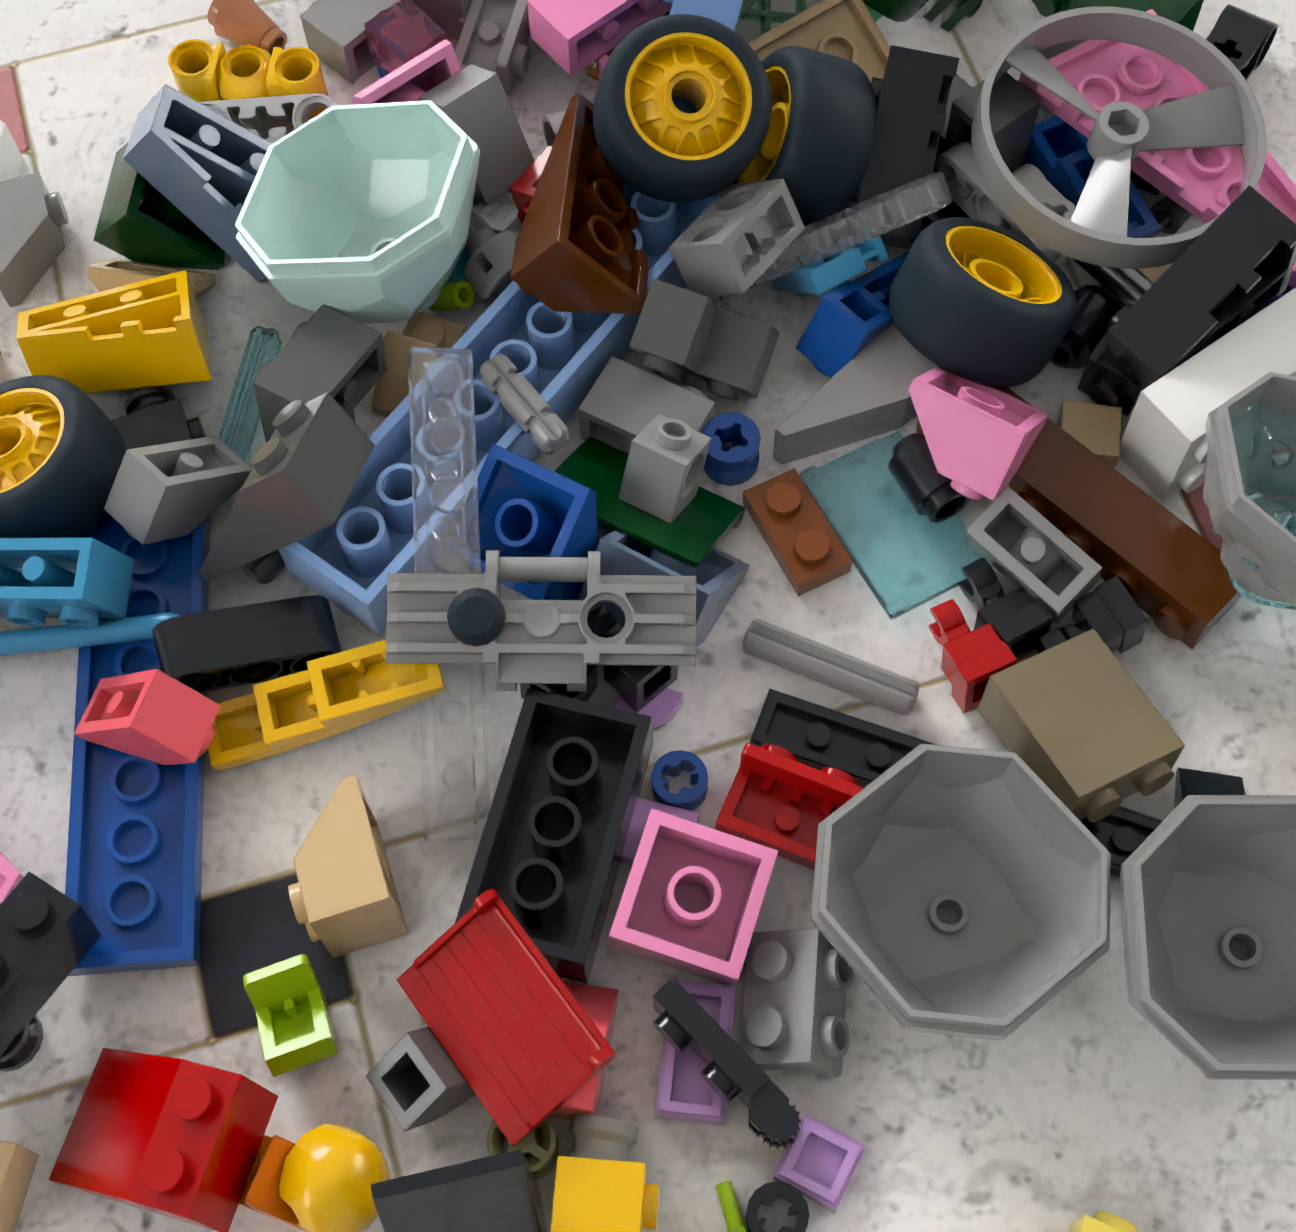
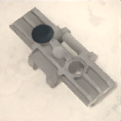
(539, 640)

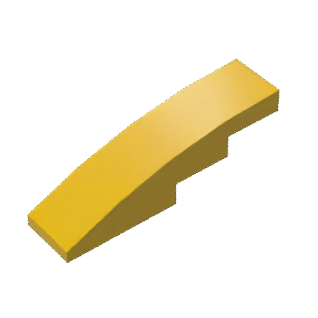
(317, 703)

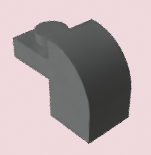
(419, 1080)

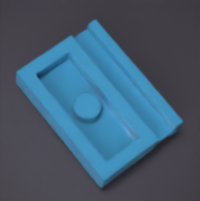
(833, 271)

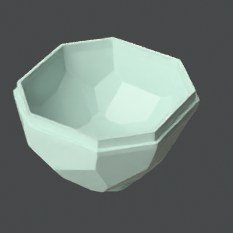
(363, 209)

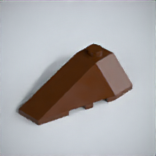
(578, 230)

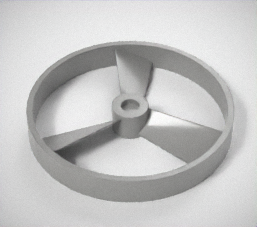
(1099, 224)

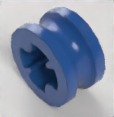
(672, 765)

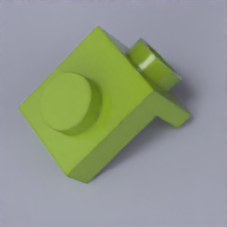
(290, 1014)

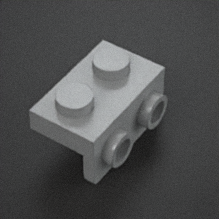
(496, 39)
(795, 1002)

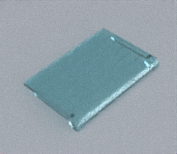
(889, 543)

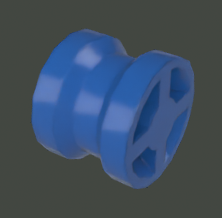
(734, 463)

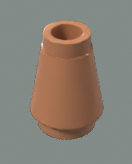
(245, 24)

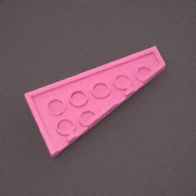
(1195, 178)

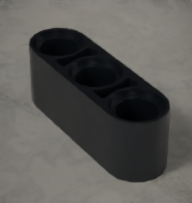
(246, 642)

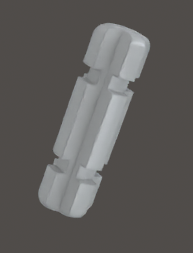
(524, 404)

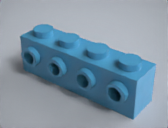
(62, 580)

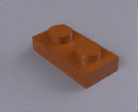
(796, 532)

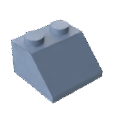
(715, 576)

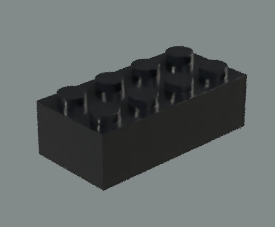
(562, 823)

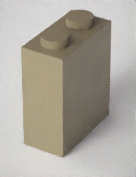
(1082, 726)

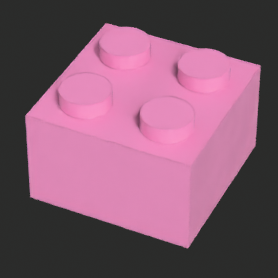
(692, 898)

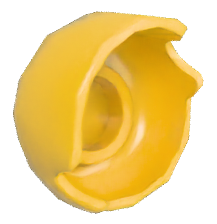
(331, 1179)

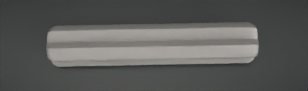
(831, 667)

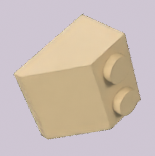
(346, 878)

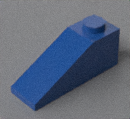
(849, 319)

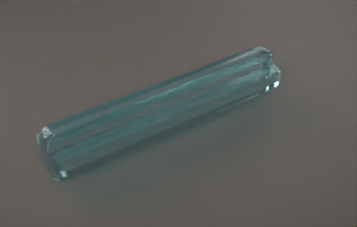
(242, 409)

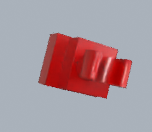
(968, 655)

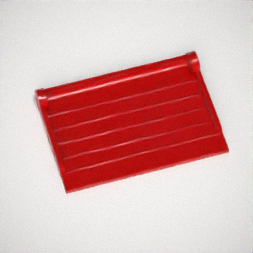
(505, 1017)

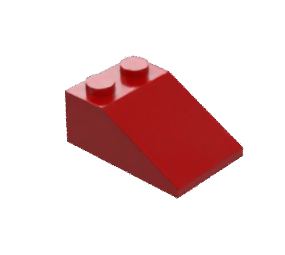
(166, 1136)

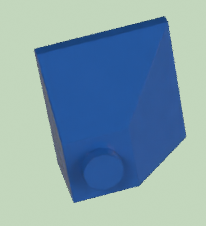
(534, 514)

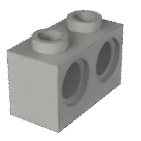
(737, 237)

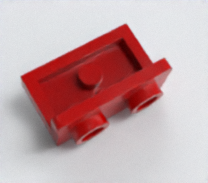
(782, 801)

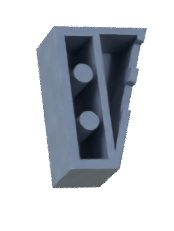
(198, 165)

